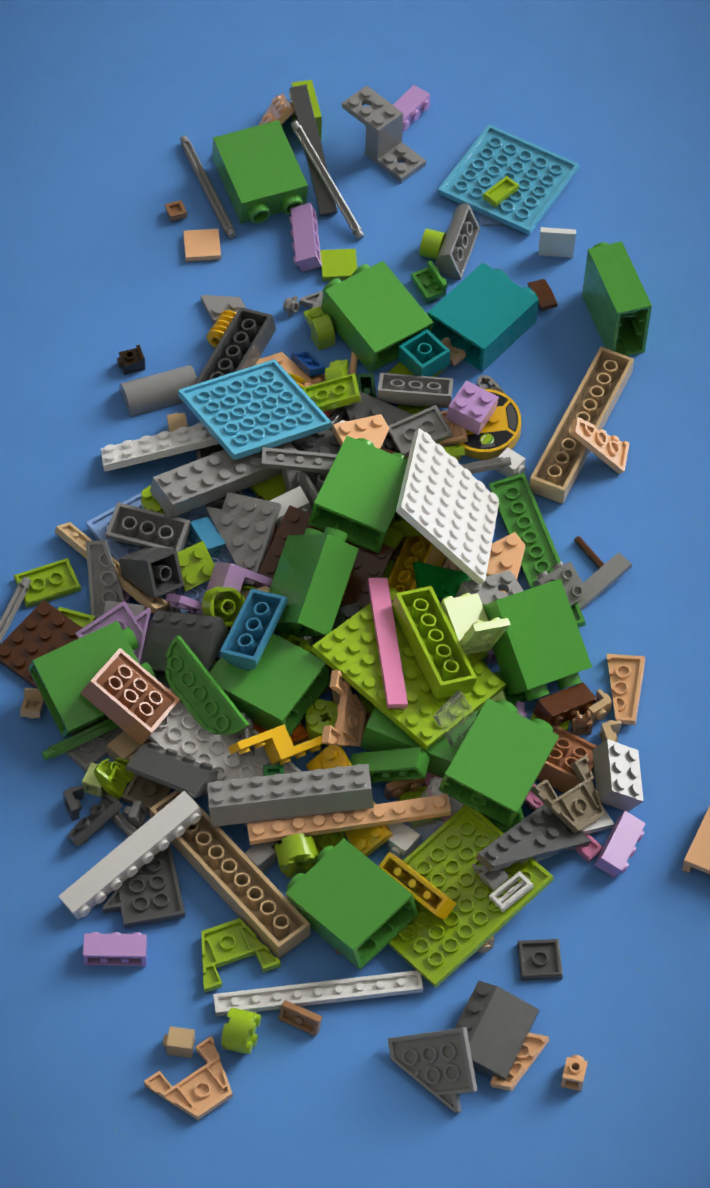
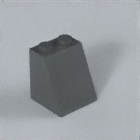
(152, 570)

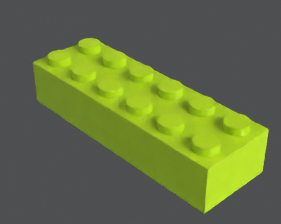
(433, 642)

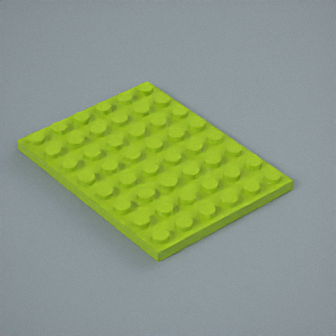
(355, 654)
(446, 860)

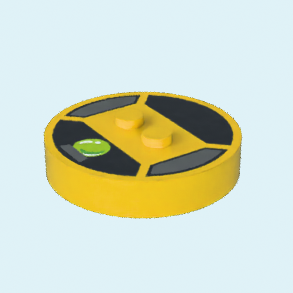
(499, 433)

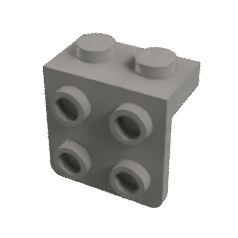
(570, 579)

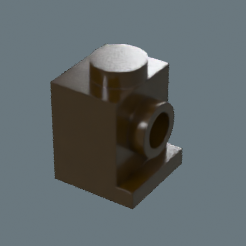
(131, 360)

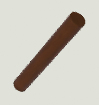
(589, 552)

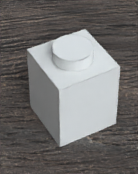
(517, 462)

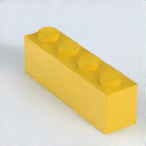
(419, 886)

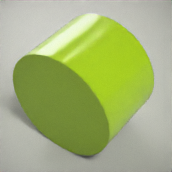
(431, 243)

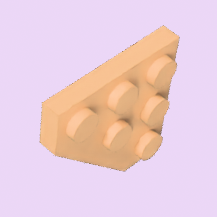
(279, 110)
(370, 428)
(506, 555)

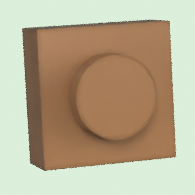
(175, 210)

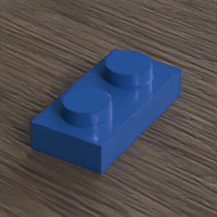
(308, 363)

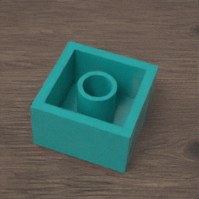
(424, 354)

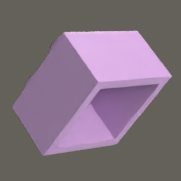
(472, 407)

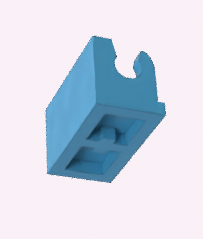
(205, 531)

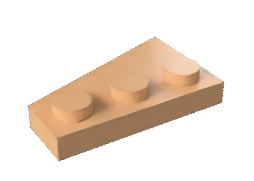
(529, 1052)

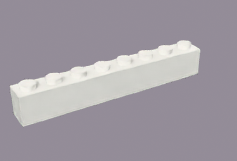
(131, 855)

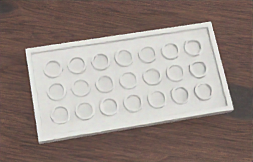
(188, 738)

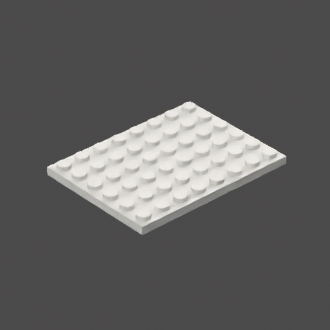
(448, 506)

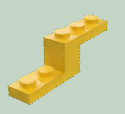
(277, 745)

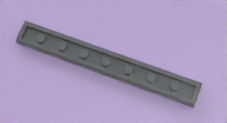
(305, 117)

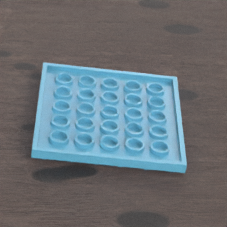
(500, 154)
(254, 409)

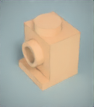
(574, 1072)

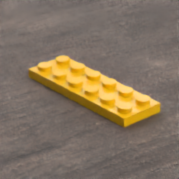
(363, 839)

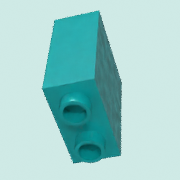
(484, 315)

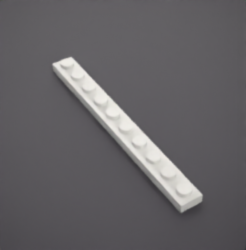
(320, 992)

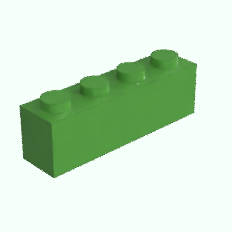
(394, 764)

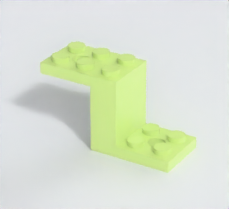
(471, 623)

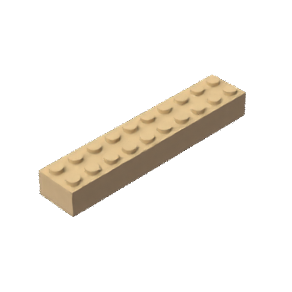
(593, 403)
(240, 883)

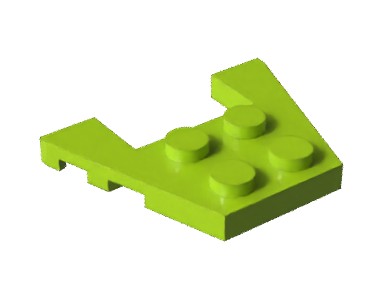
(229, 944)

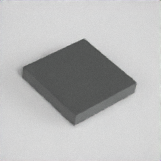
(539, 959)

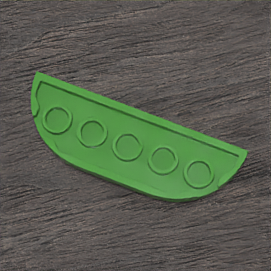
(201, 692)

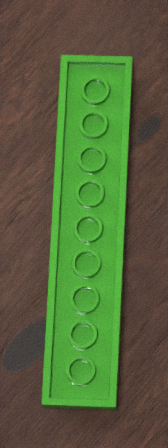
(523, 516)

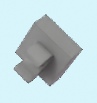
(136, 814)

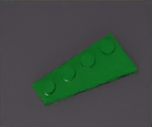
(443, 580)

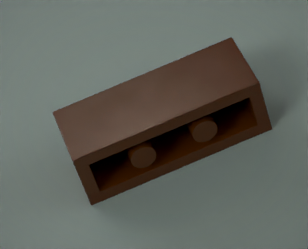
(563, 704)

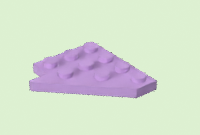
(126, 618)

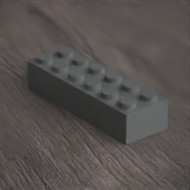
(240, 344)

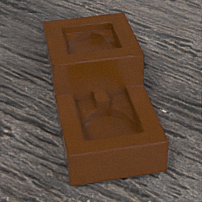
(544, 293)

